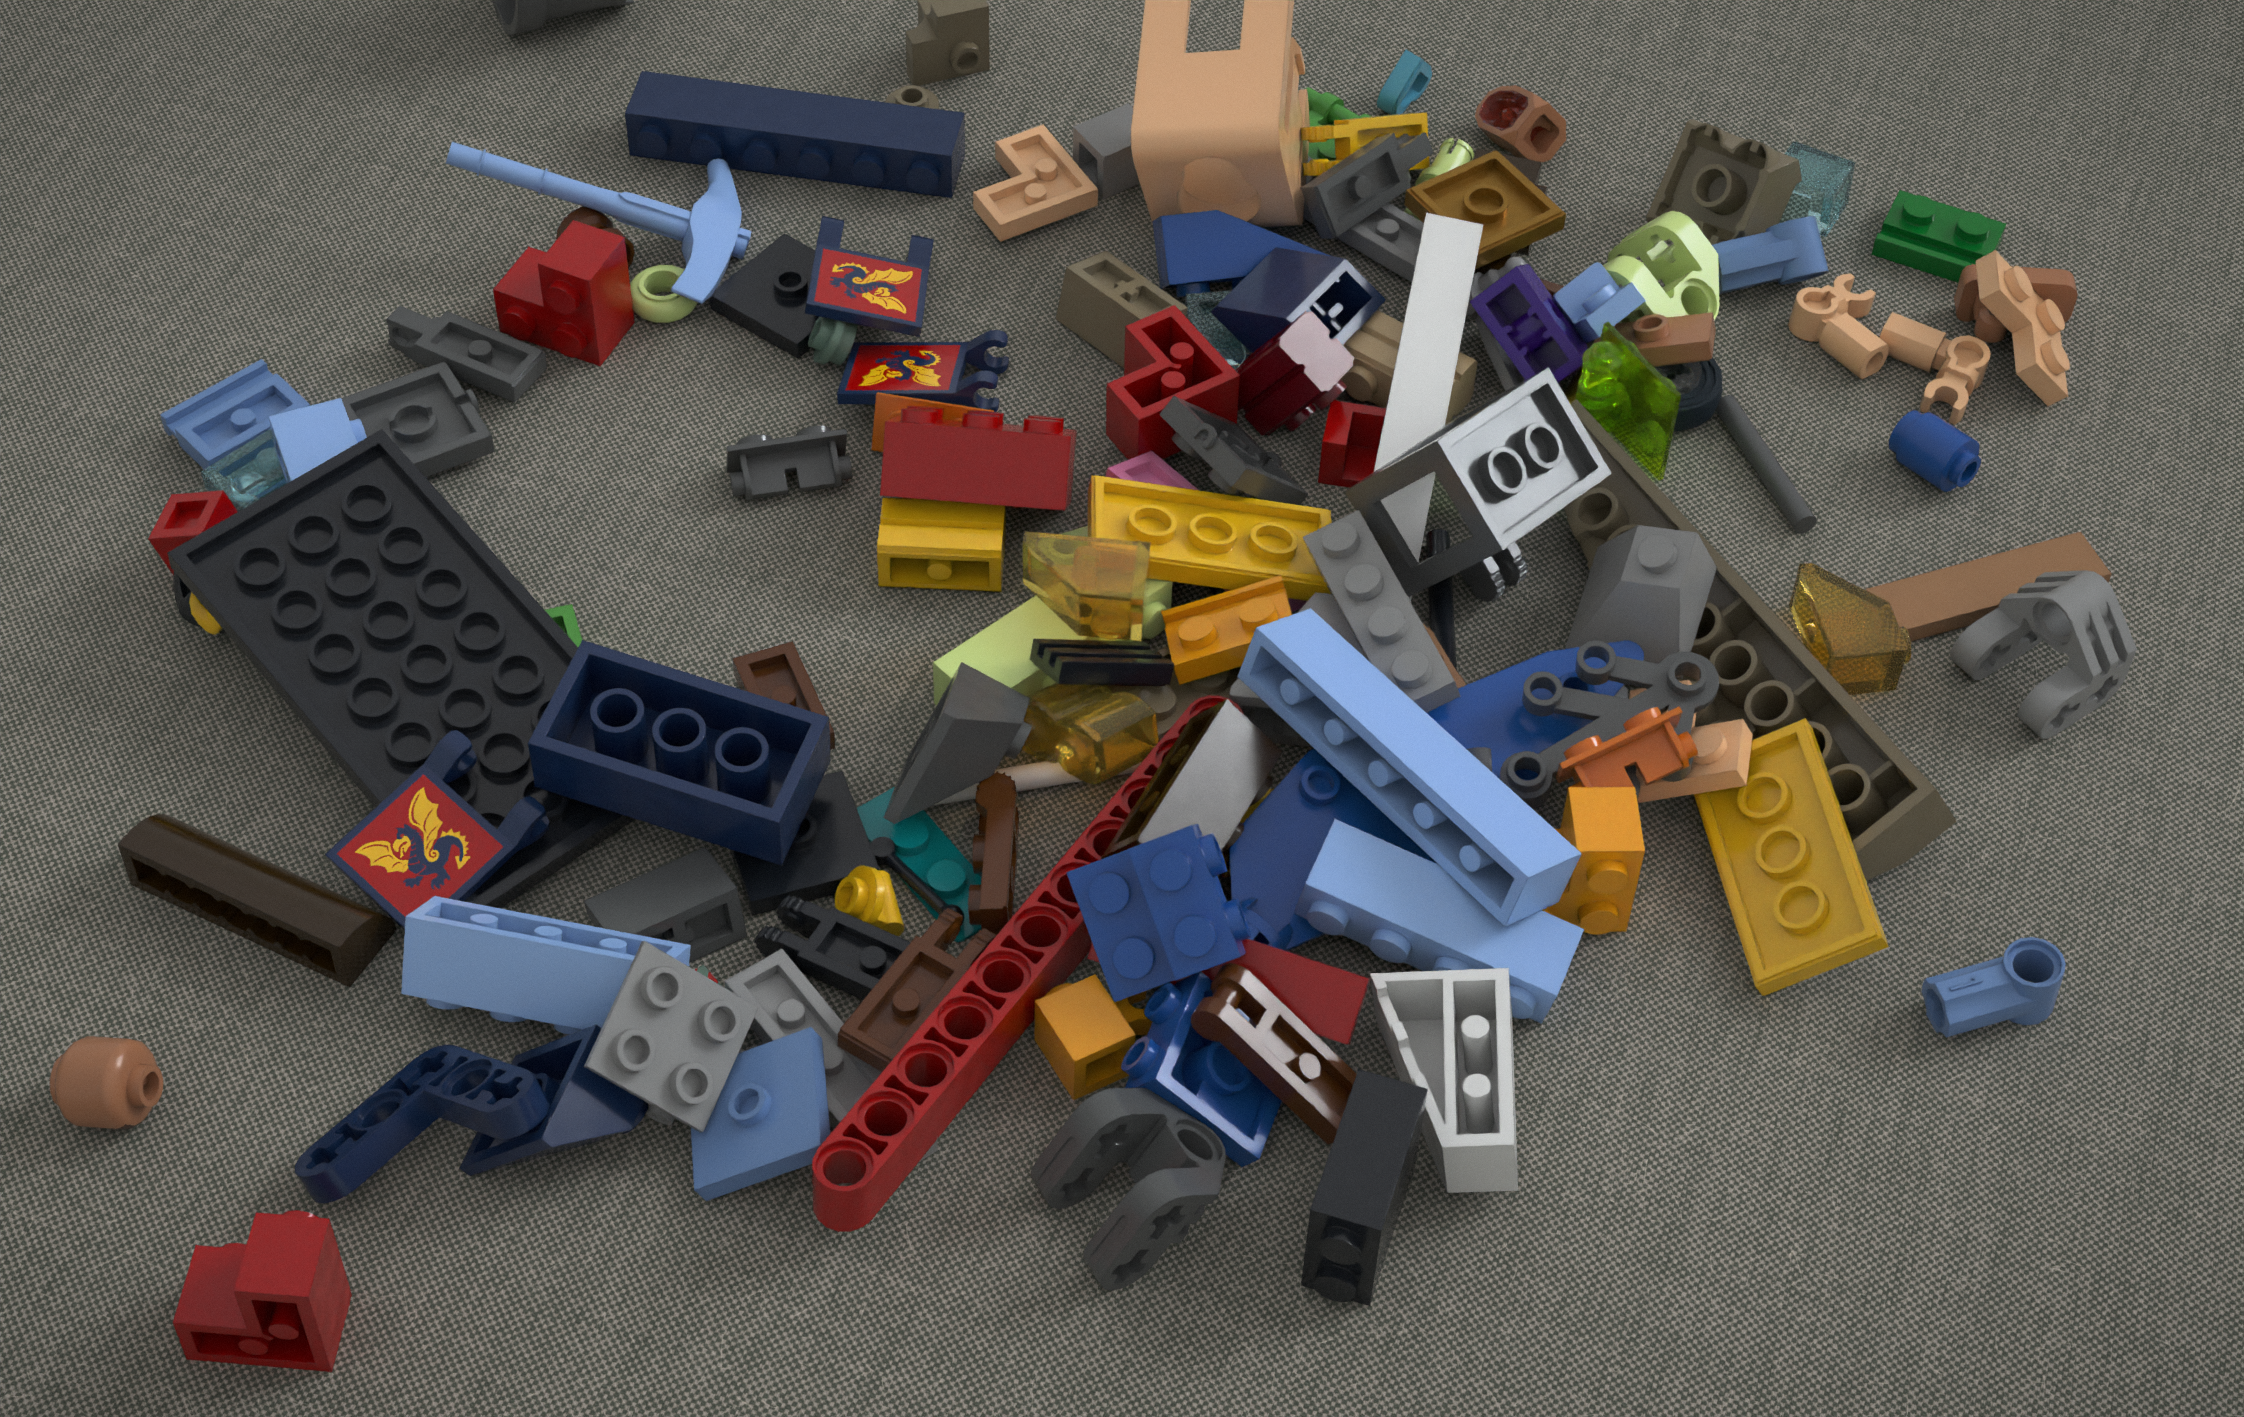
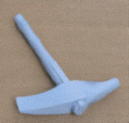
(707, 232)

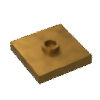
(1493, 195)

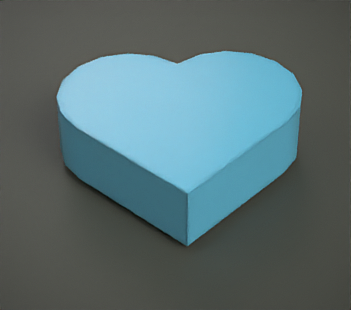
(1404, 84)

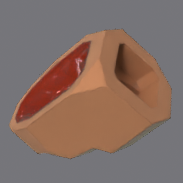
(1521, 123)

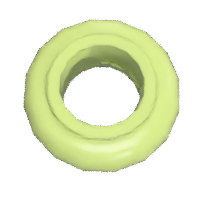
(659, 308)

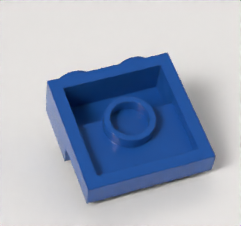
(1159, 911)
(1201, 1073)

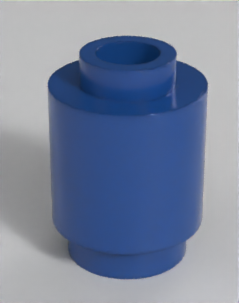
(1935, 450)

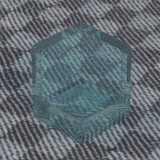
(1824, 181)

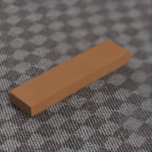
(1972, 589)

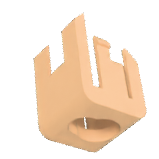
(1221, 122)

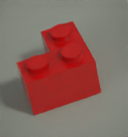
(570, 296)
(1165, 360)
(267, 1299)

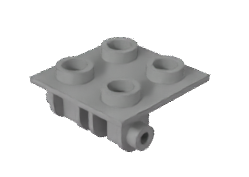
(671, 1038)

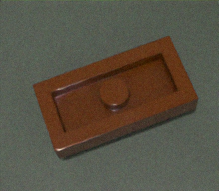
(779, 676)

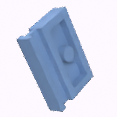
(230, 413)

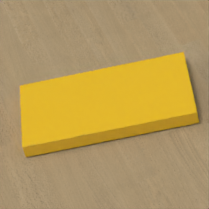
(1210, 535)
(1790, 864)

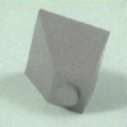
(1646, 591)

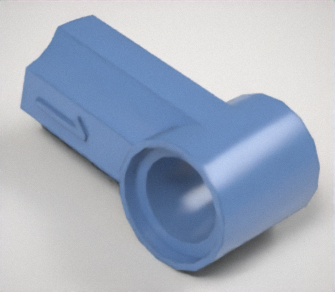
(1781, 254)
(1997, 989)

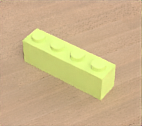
(1006, 645)

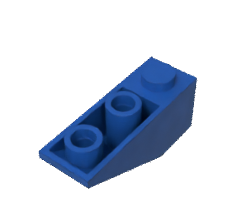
(1211, 249)

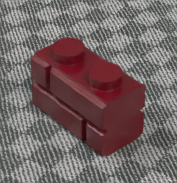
(1290, 374)

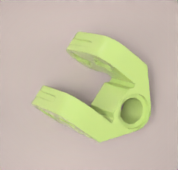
(1686, 268)

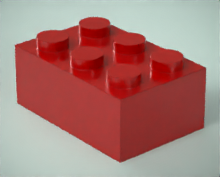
(978, 459)

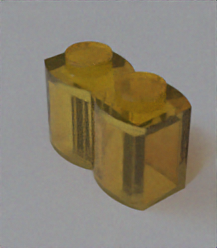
(1089, 730)

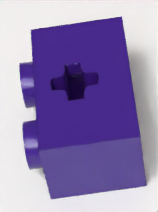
(1530, 325)

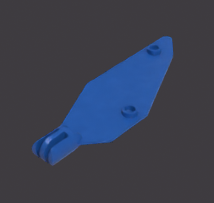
(1293, 821)

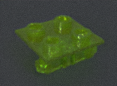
(1629, 398)

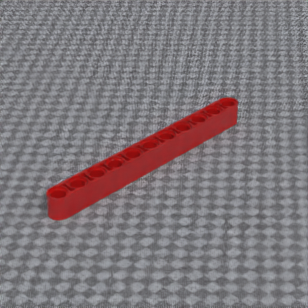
(970, 1026)

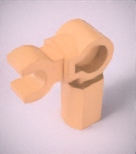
(1828, 318)
(1959, 362)

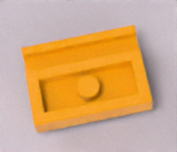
(1217, 630)

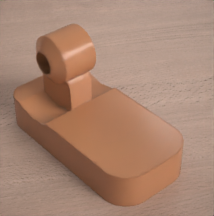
(2048, 283)

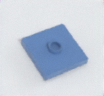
(765, 1117)

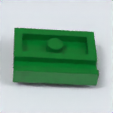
(1935, 236)

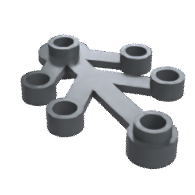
(1609, 711)

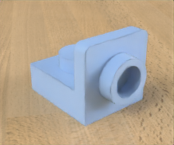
(1596, 299)

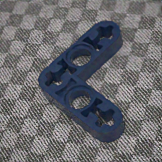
(435, 1085)

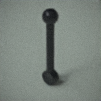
(886, 855)

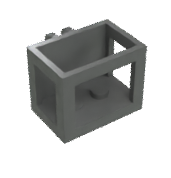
(1505, 473)

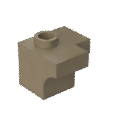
(948, 40)

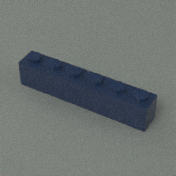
(796, 134)

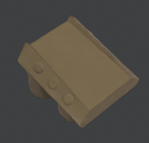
(1726, 183)

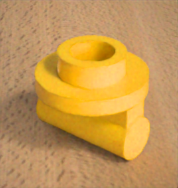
(871, 898)

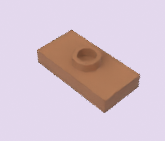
(1671, 339)

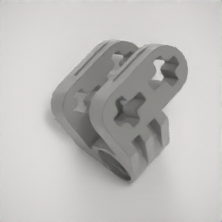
(2075, 617)

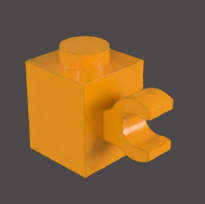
(1087, 1033)

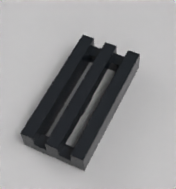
(1101, 662)

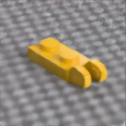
(1357, 132)

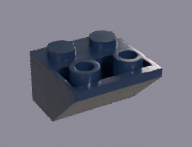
(1289, 285)

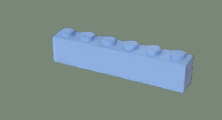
(1409, 766)

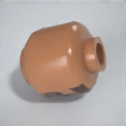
(106, 1082)

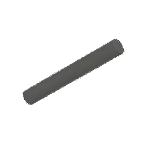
(1765, 464)

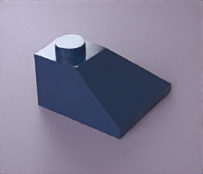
(580, 1111)

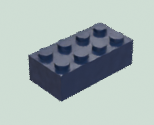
(680, 752)

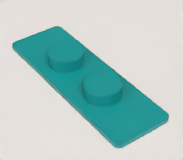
(927, 854)

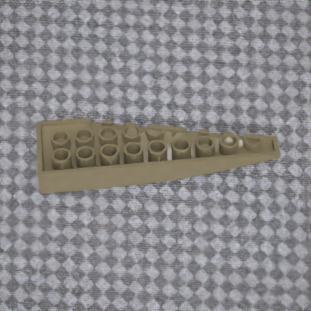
(1773, 676)

